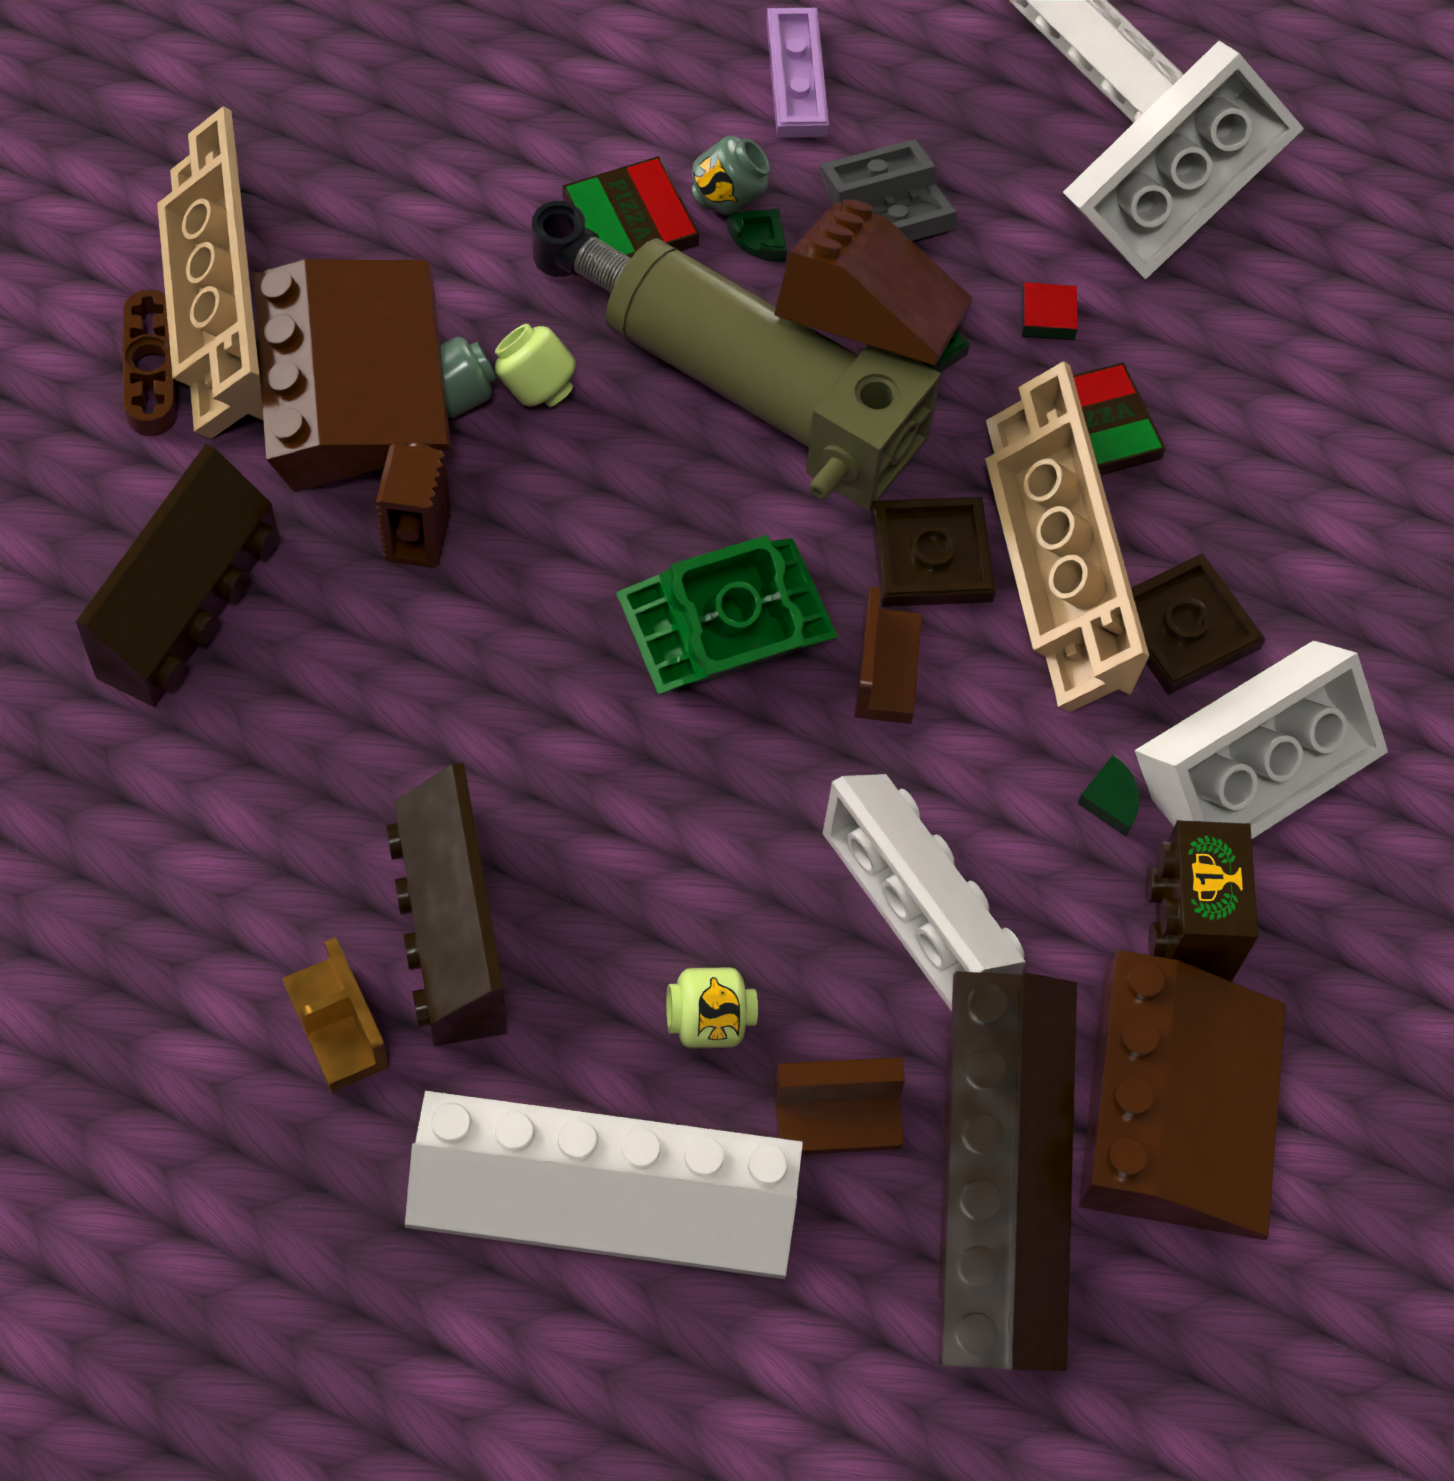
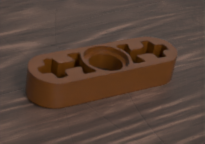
(136, 381)

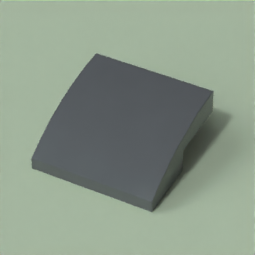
(897, 184)

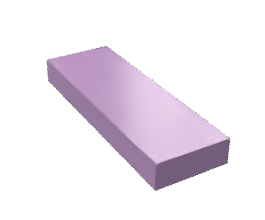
(797, 73)

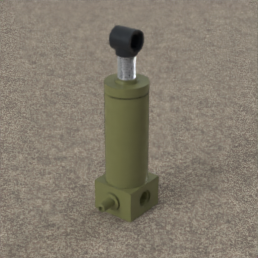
(852, 410)

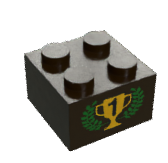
(1204, 897)

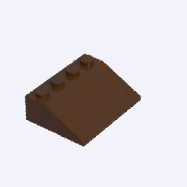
(871, 285)
(348, 365)
(1183, 1098)

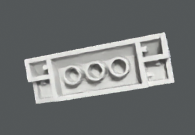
(1105, 50)
(603, 1184)

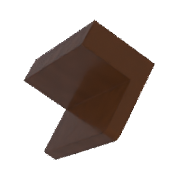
(887, 663)
(840, 1104)

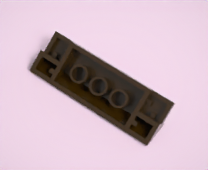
(1008, 1172)

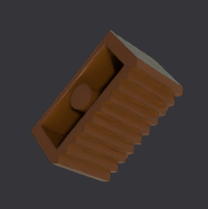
(413, 505)

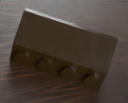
(177, 579)
(449, 911)

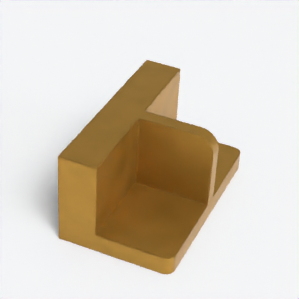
(336, 1020)

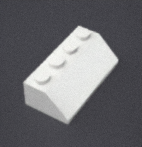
(1183, 159)
(1267, 743)
(916, 883)

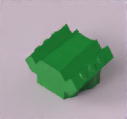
(725, 612)

